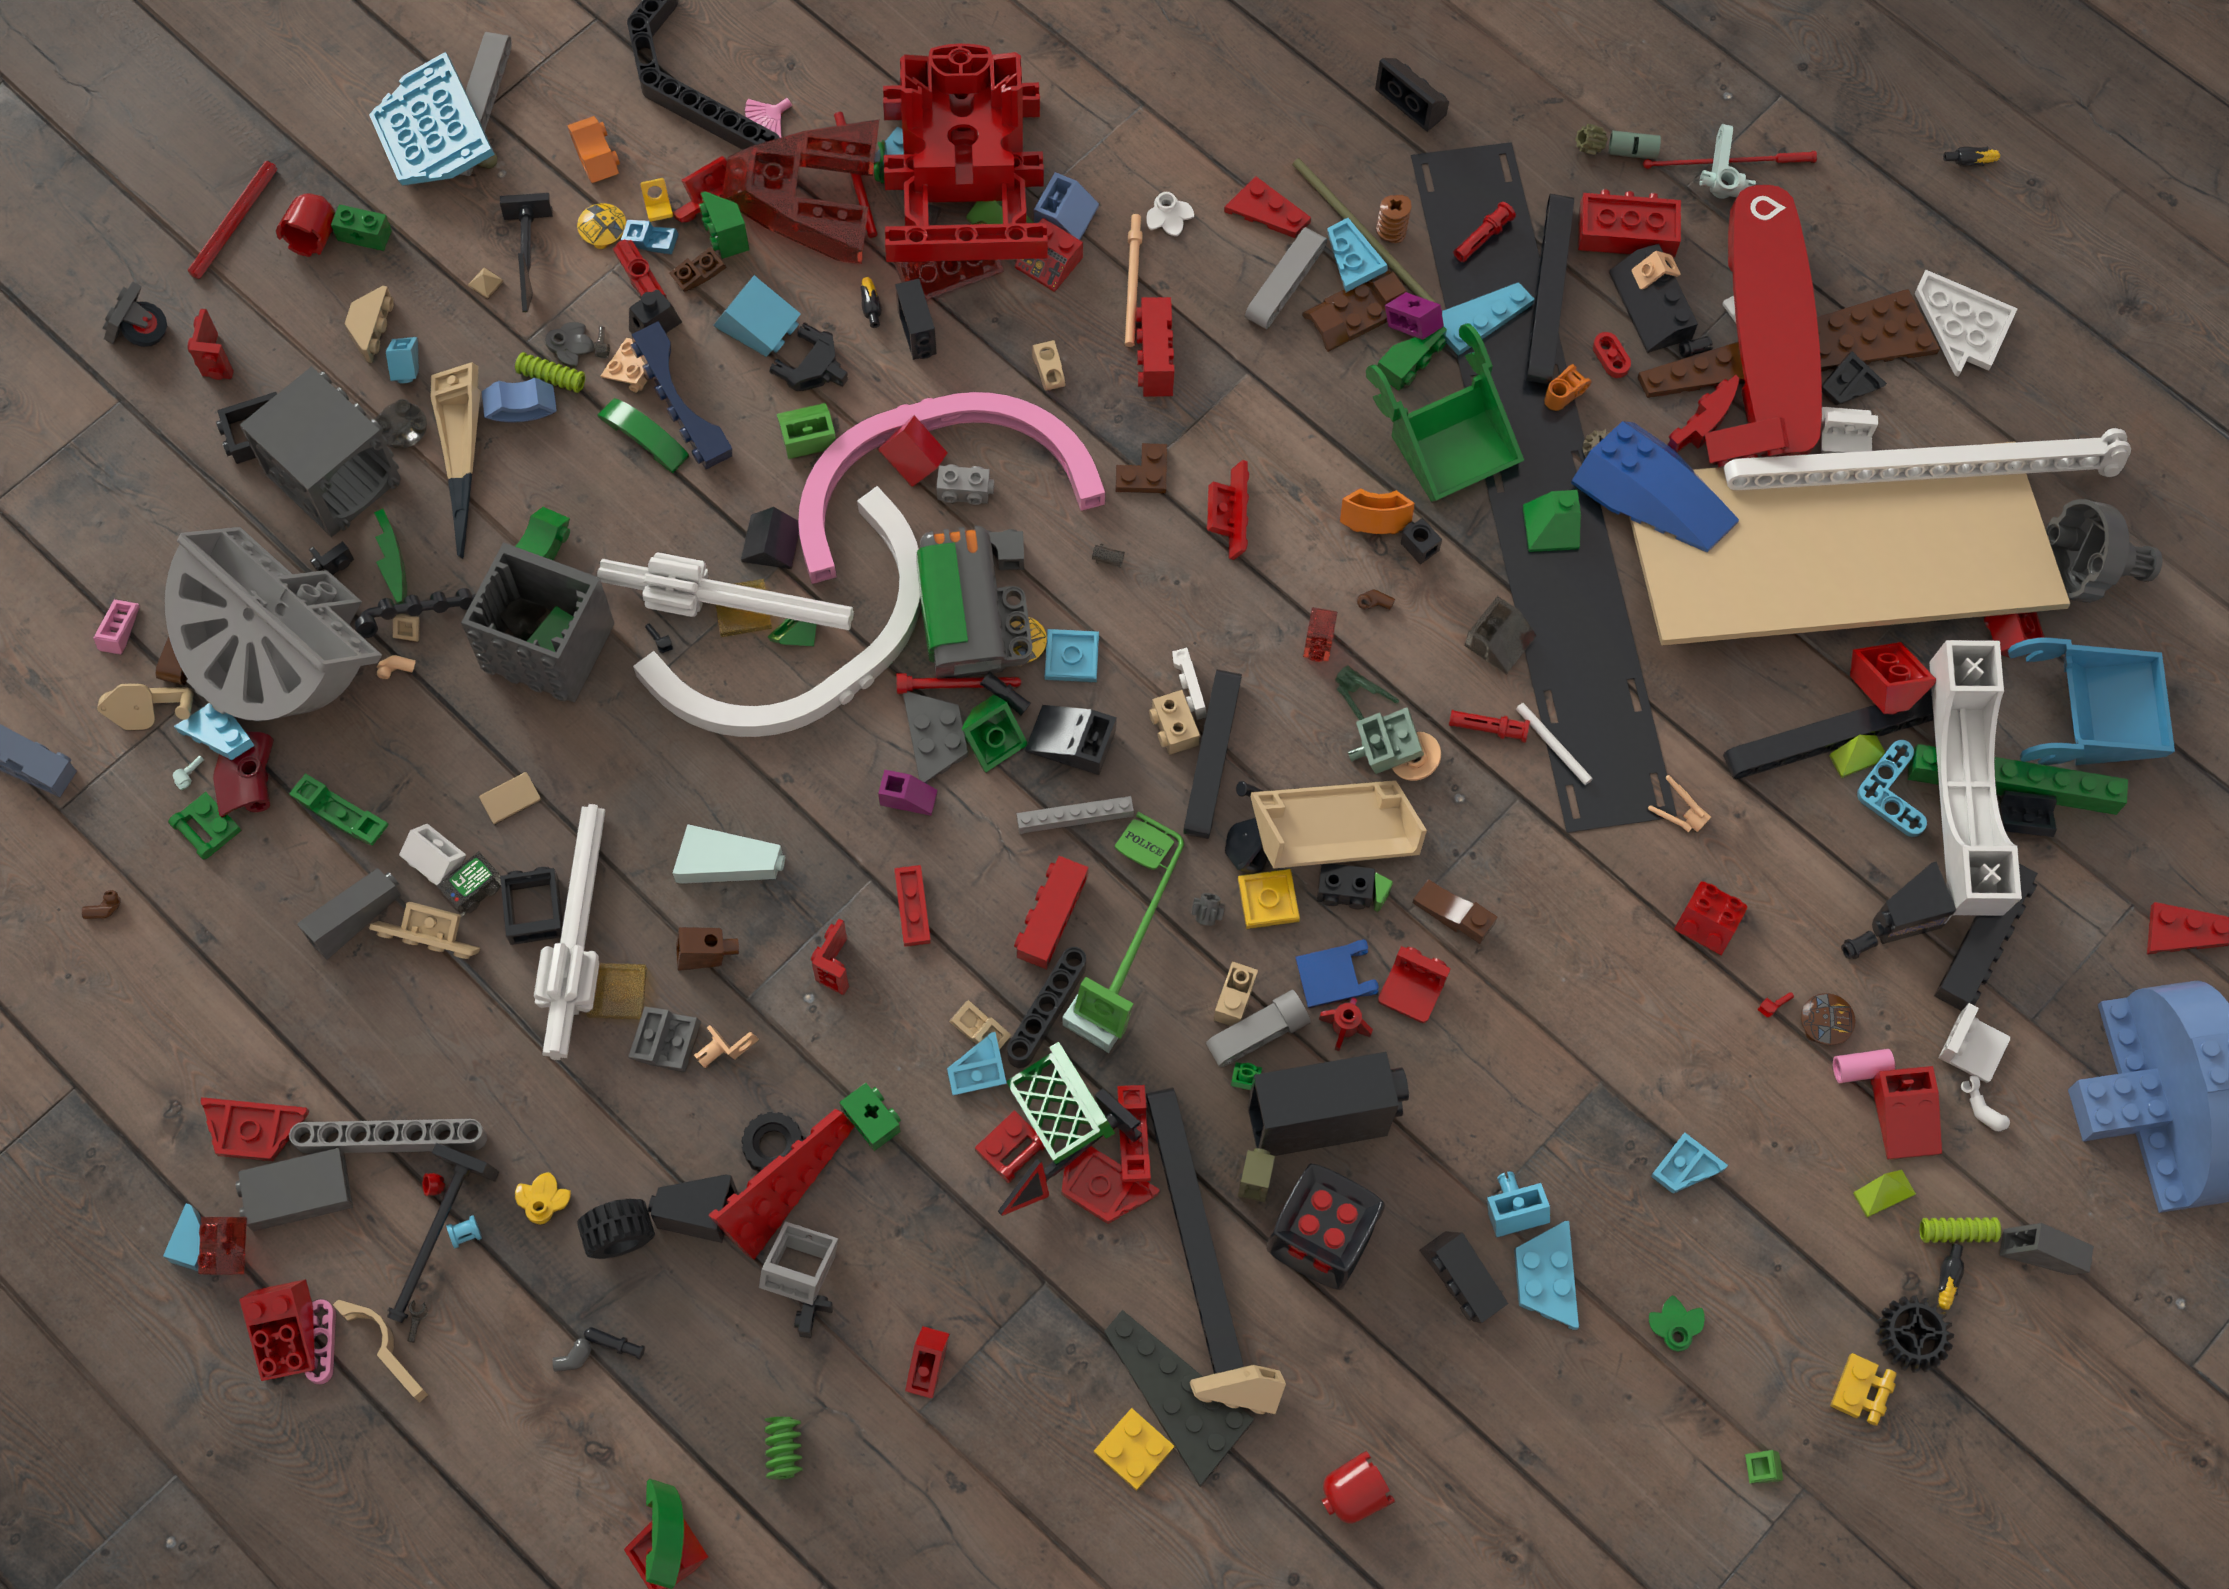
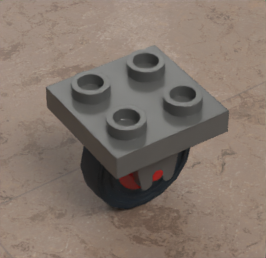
(139, 321)

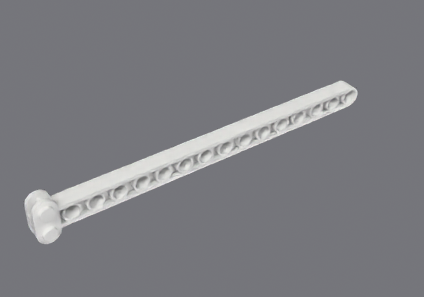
(2104, 453)

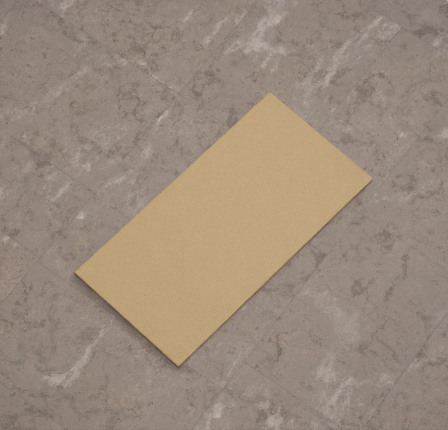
(1853, 558)

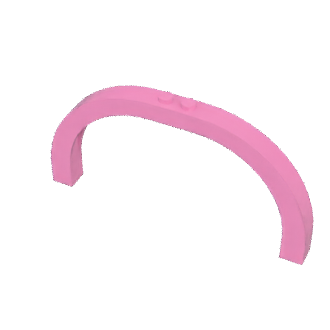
(935, 414)

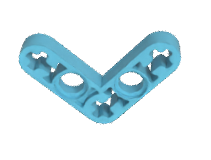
(1883, 795)

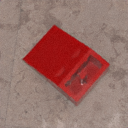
(1908, 1112)
(281, 1329)

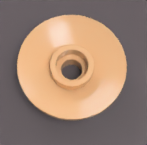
(1428, 763)

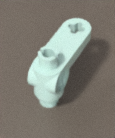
(1721, 170)

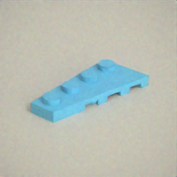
(1485, 314)

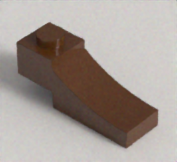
(1455, 912)

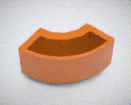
(593, 149)
(1376, 512)

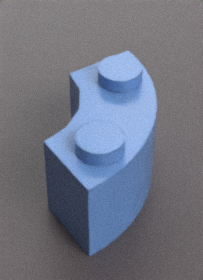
(518, 401)

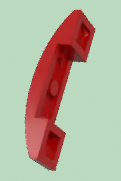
(1134, 1155)

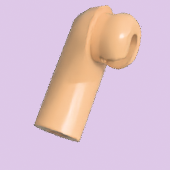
(393, 663)

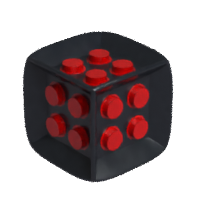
(1325, 1226)

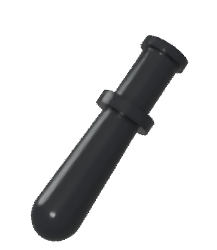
(621, 1345)

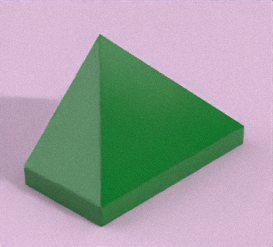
(794, 633)

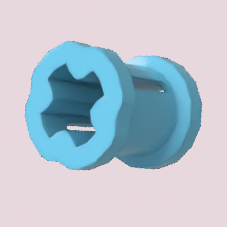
(464, 1231)

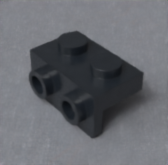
(2028, 813)

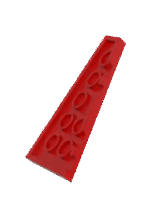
(772, 1193)

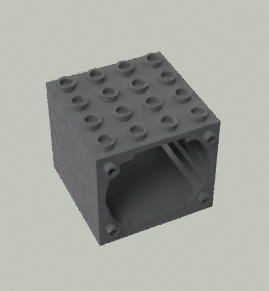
(322, 450)
(549, 584)

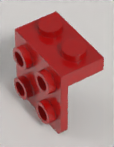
(208, 355)
(1711, 917)
(1414, 984)

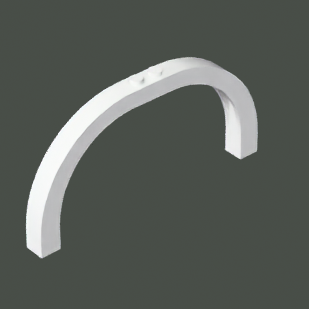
(836, 689)

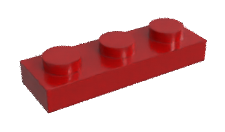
(912, 905)

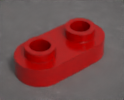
(1613, 356)

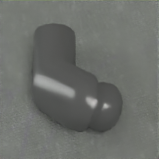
(576, 1357)

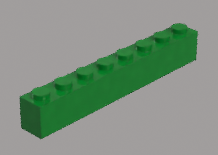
(2069, 786)

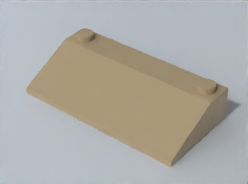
(1337, 824)

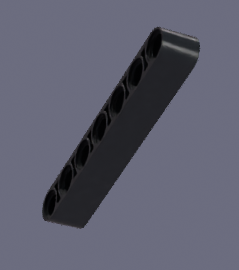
(1212, 754)

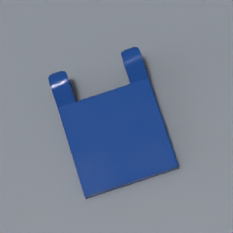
(1330, 975)

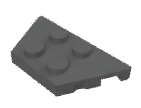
(934, 734)

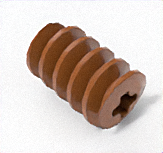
(1393, 218)

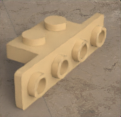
(430, 927)

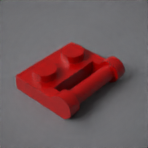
(1004, 1141)

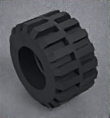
(615, 1228)

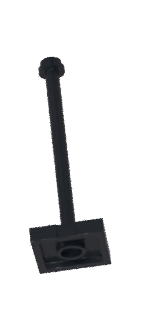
(463, 1167)

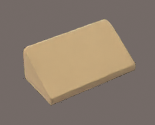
(509, 798)

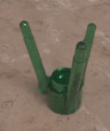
(1351, 680)

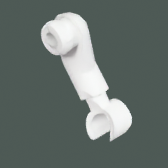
(1981, 1110)

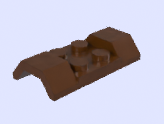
(1356, 311)

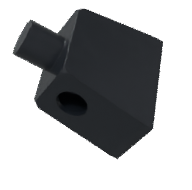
(651, 309)

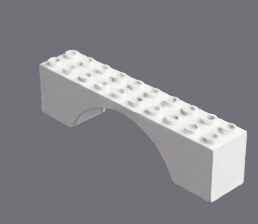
(1977, 851)

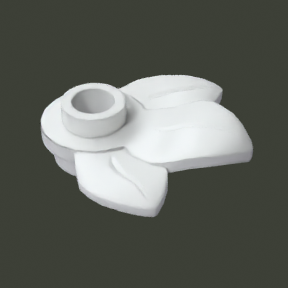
(1169, 217)

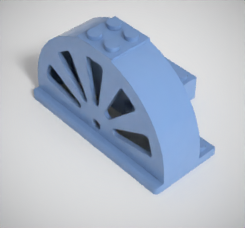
(2167, 1089)

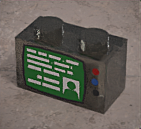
(470, 884)

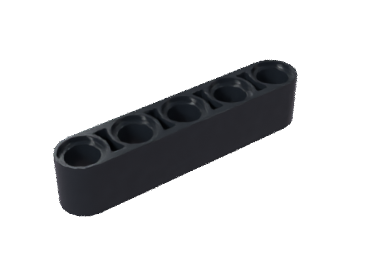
(1044, 1019)

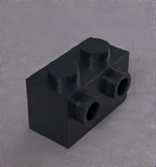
(1345, 885)

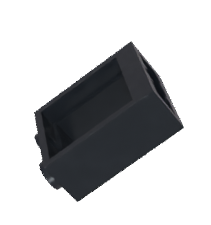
(916, 319)
(242, 451)
(532, 930)

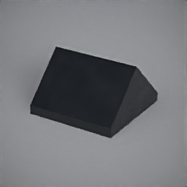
(771, 539)

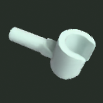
(181, 776)

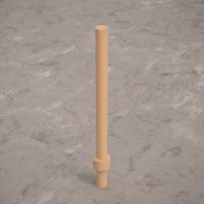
(1134, 240)

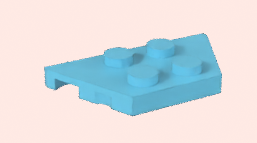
(1547, 1276)

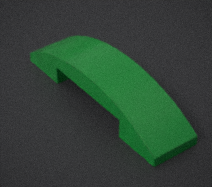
(644, 432)
(338, 811)
(667, 1534)

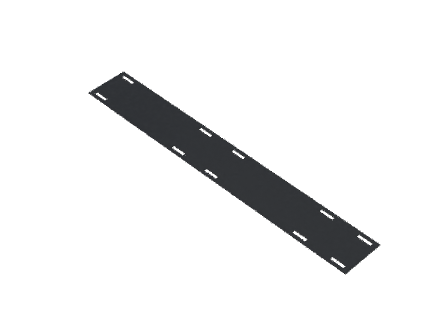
(1566, 596)

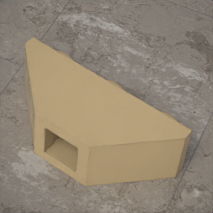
(368, 320)

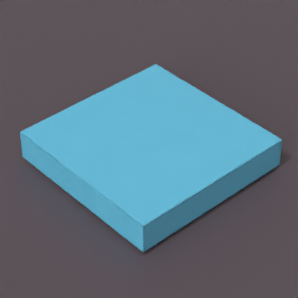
(1071, 655)

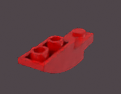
(1708, 416)

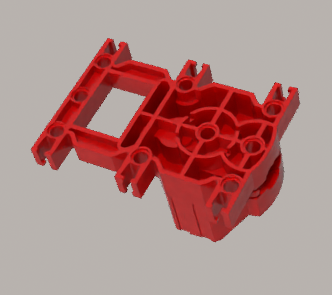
(963, 145)

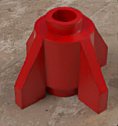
(1346, 1027)

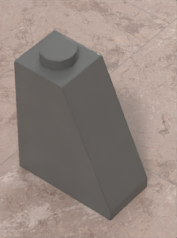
(2047, 1249)

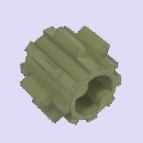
(1591, 139)

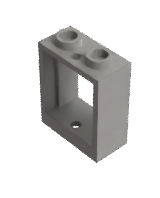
(790, 1282)

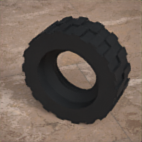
(759, 1127)

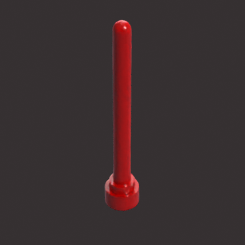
(907, 683)

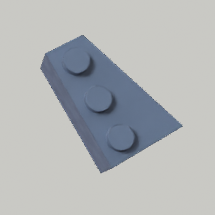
(34, 763)

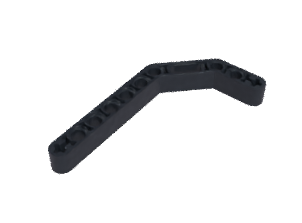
(679, 97)

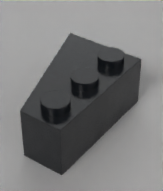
(1464, 1276)

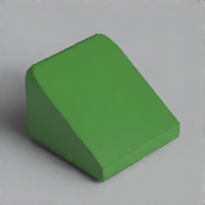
(1381, 890)
(1764, 1467)

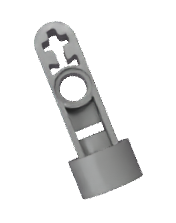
(1262, 1027)

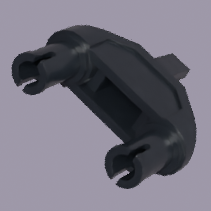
(817, 367)

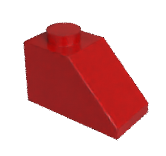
(927, 1362)

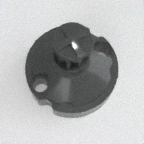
(2095, 550)

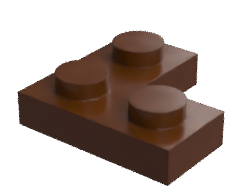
(1149, 476)

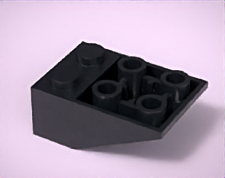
(1073, 736)

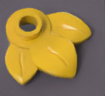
(541, 1194)

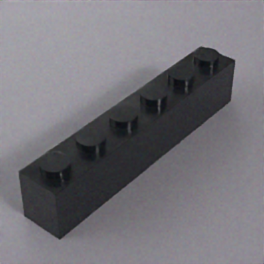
(1980, 948)

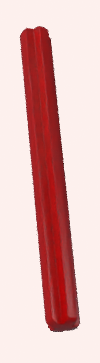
(232, 220)

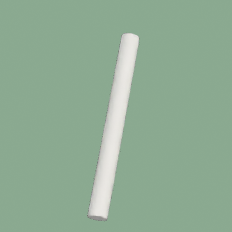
(1554, 744)

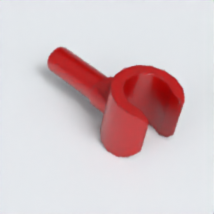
(1768, 1007)

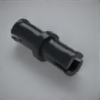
(1005, 692)

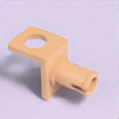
(719, 1045)

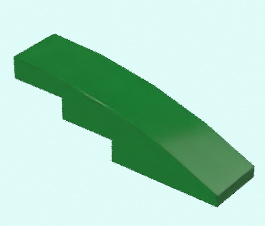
(392, 565)

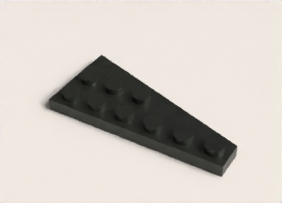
(1197, 1428)

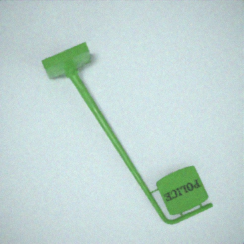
(1148, 848)

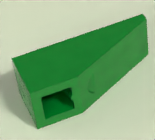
(1409, 356)

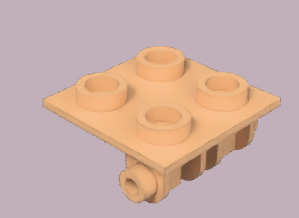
(626, 368)

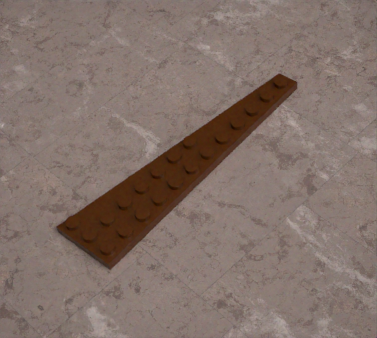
(1872, 330)

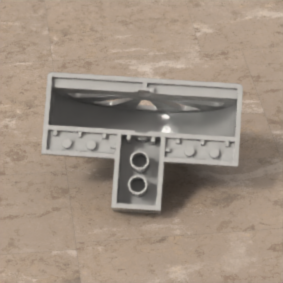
(256, 632)

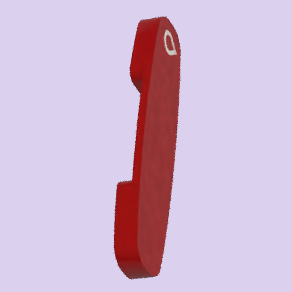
(1776, 315)

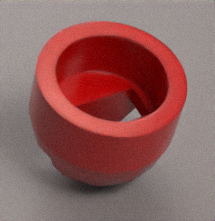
(433, 1184)

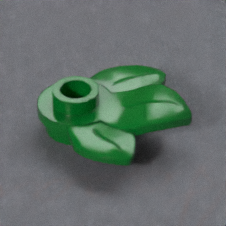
(879, 166)
(1677, 1320)

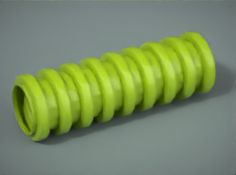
(550, 372)
(1960, 1230)

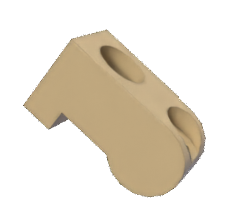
(1048, 365)

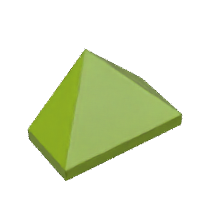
(1857, 755)
(1884, 1192)

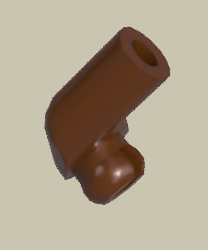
(1374, 598)
(106, 907)

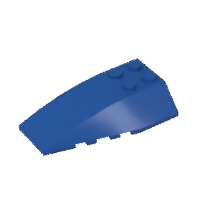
(1653, 485)

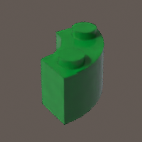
(545, 533)

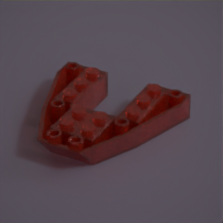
(766, 185)

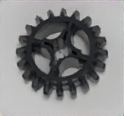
(1913, 1356)

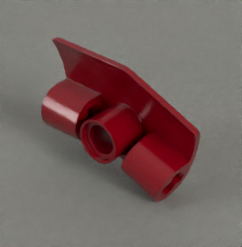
(236, 785)

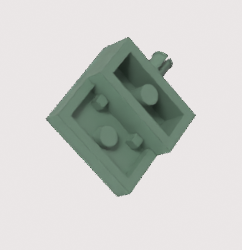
(1388, 740)

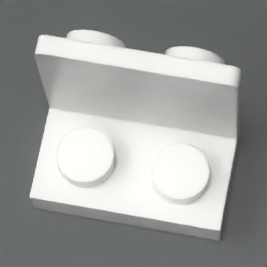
(1974, 1045)

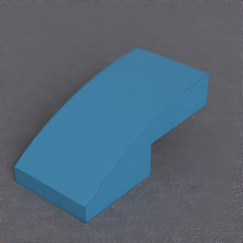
(649, 237)

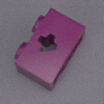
(1414, 315)

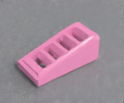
(112, 641)

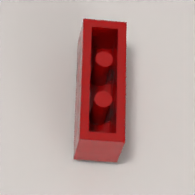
(1747, 441)

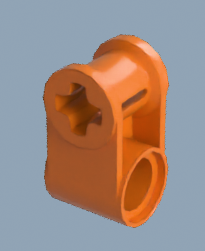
(1568, 385)

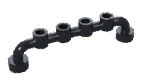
(367, 626)

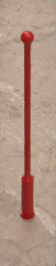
(1779, 158)

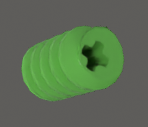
(782, 1447)

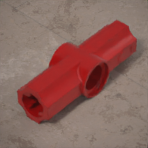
(633, 264)

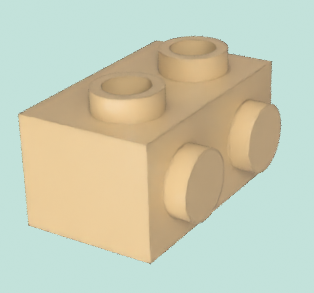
(1174, 722)

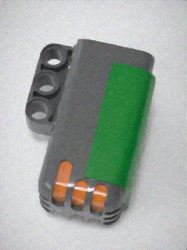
(965, 610)

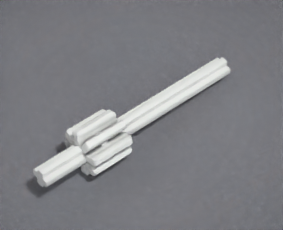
(682, 585)
(567, 972)

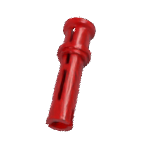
(1491, 225)
(1503, 727)

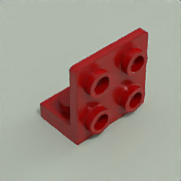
(826, 968)

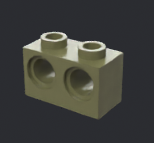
(1256, 1175)

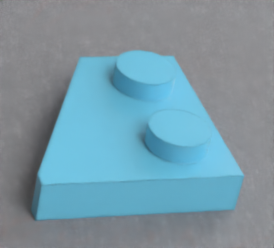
(978, 1068)

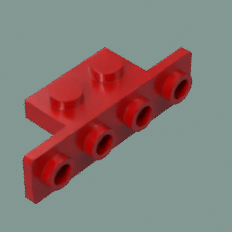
(708, 179)
(1229, 509)

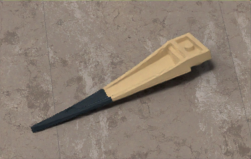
(456, 411)

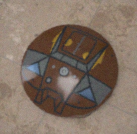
(1827, 1019)

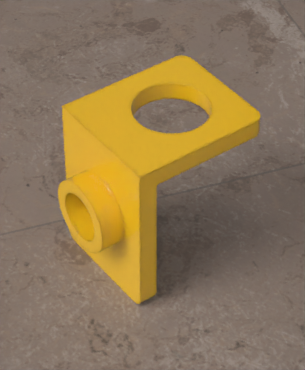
(659, 207)

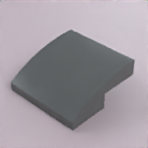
(664, 1039)

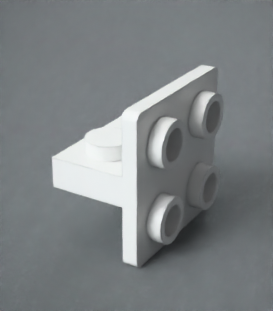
(1847, 430)

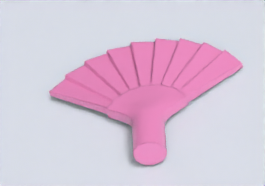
(767, 114)

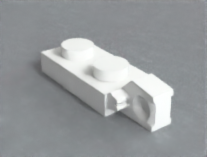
(1189, 680)

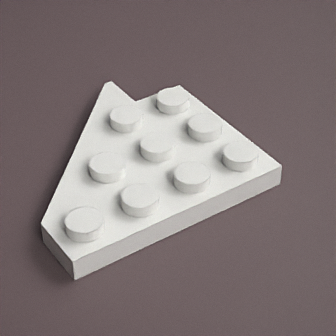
(1963, 321)

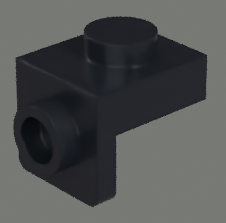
(332, 561)
(805, 1319)

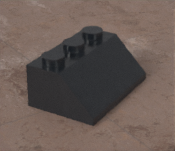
(1410, 93)

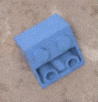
(1066, 205)

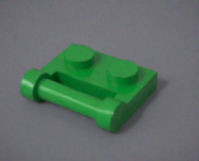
(206, 814)

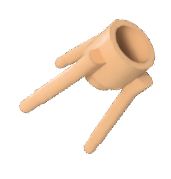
(1695, 816)

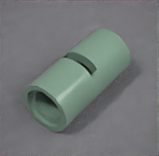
(1634, 145)

